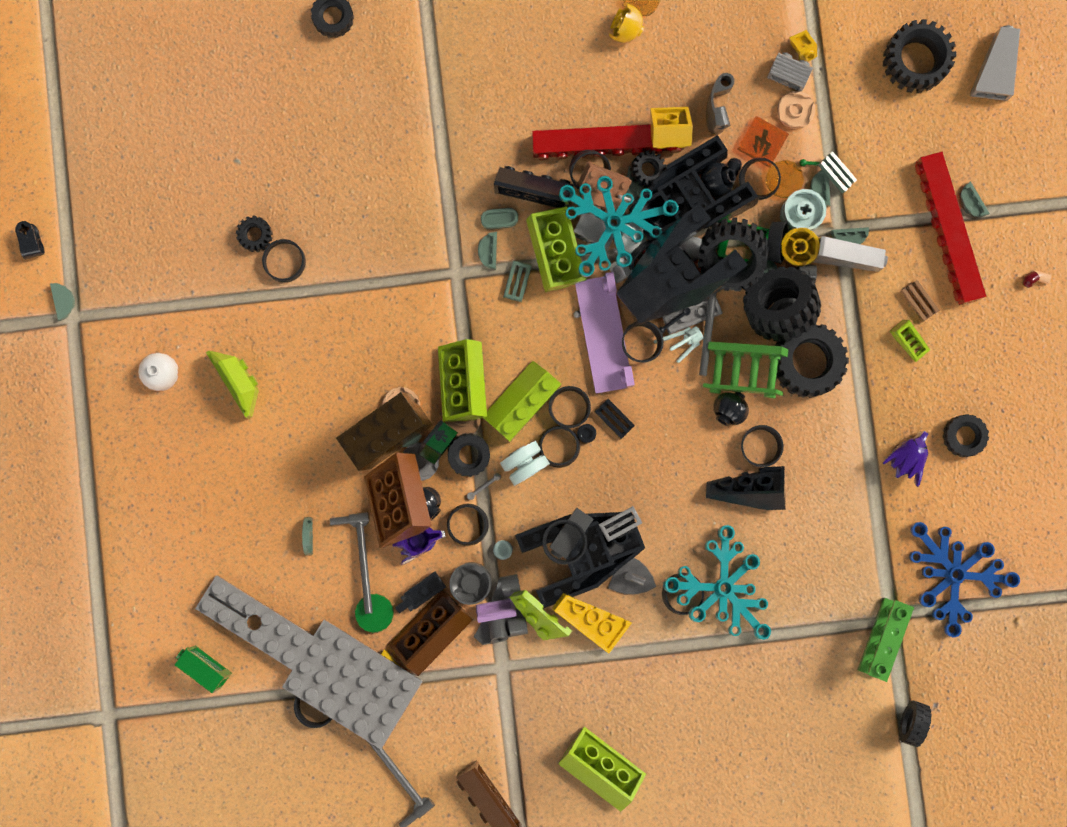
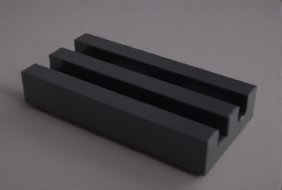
(613, 428)

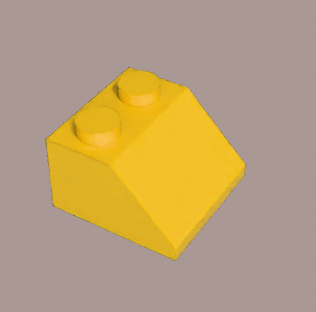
(671, 127)

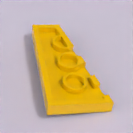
(596, 624)

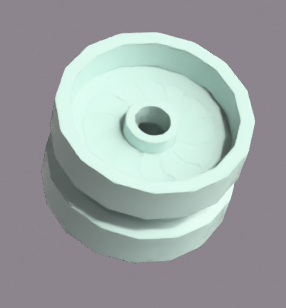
(803, 201)
(524, 462)

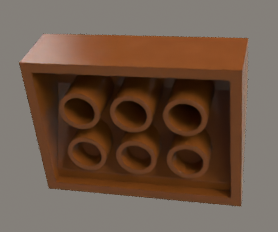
(397, 499)

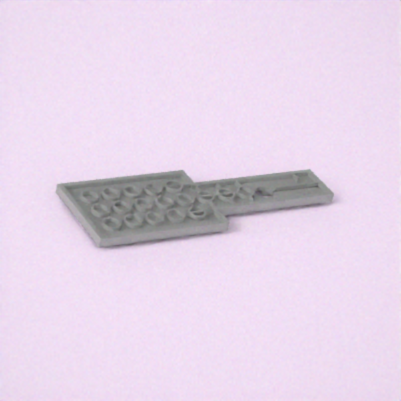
(327, 668)

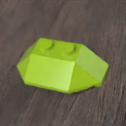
(238, 381)

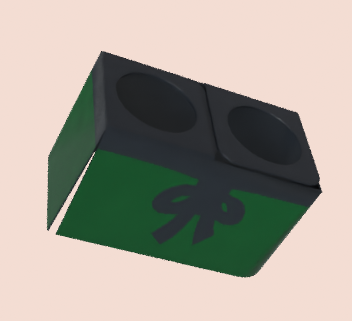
(437, 442)

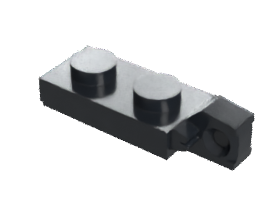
(421, 593)

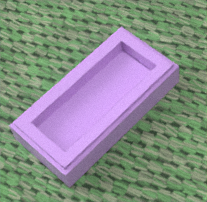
(495, 610)

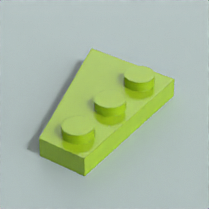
(543, 623)

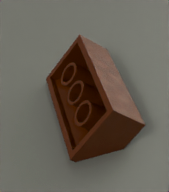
(430, 632)
(486, 797)

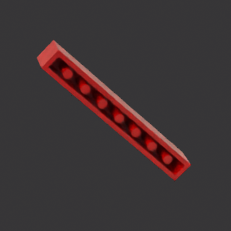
(605, 140)
(950, 228)

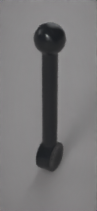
(686, 311)

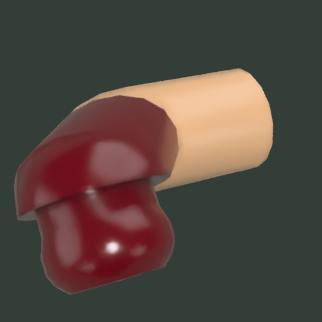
(1035, 276)

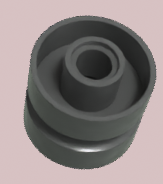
(470, 583)

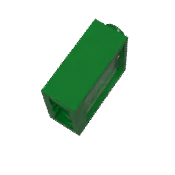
(202, 668)

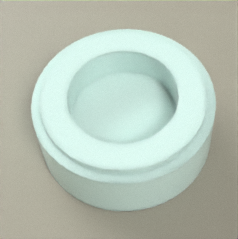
(502, 549)

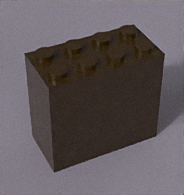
(384, 431)

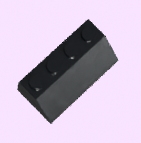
(530, 187)

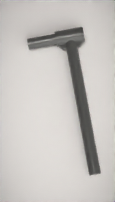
(708, 331)
(359, 521)
(422, 805)

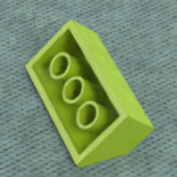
(555, 248)
(462, 381)
(522, 401)
(602, 769)

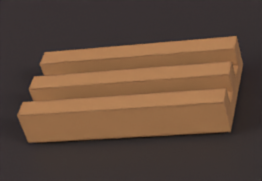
(926, 297)

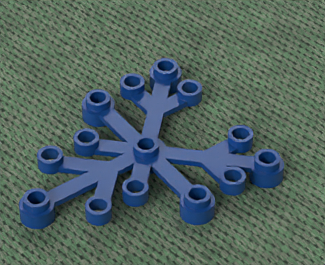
(940, 555)

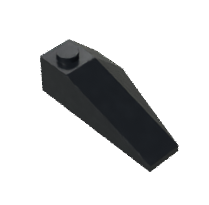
(756, 490)

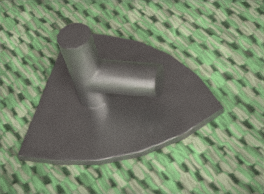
(632, 579)

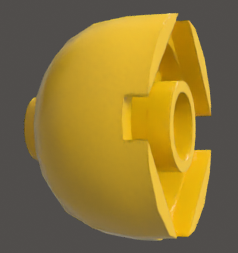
(627, 24)
(800, 246)

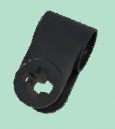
(30, 243)

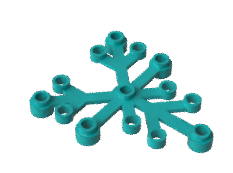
(636, 217)
(739, 606)

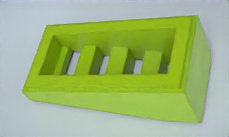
(900, 338)

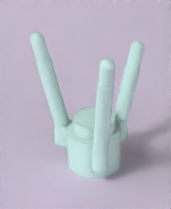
(692, 336)

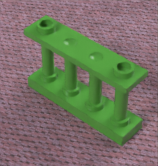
(738, 351)
(885, 639)

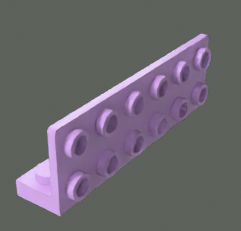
(604, 334)

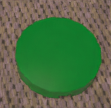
(381, 616)

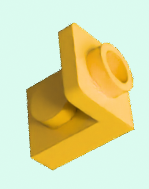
(804, 46)

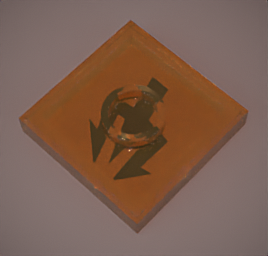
(763, 141)

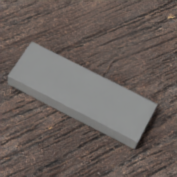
(697, 315)

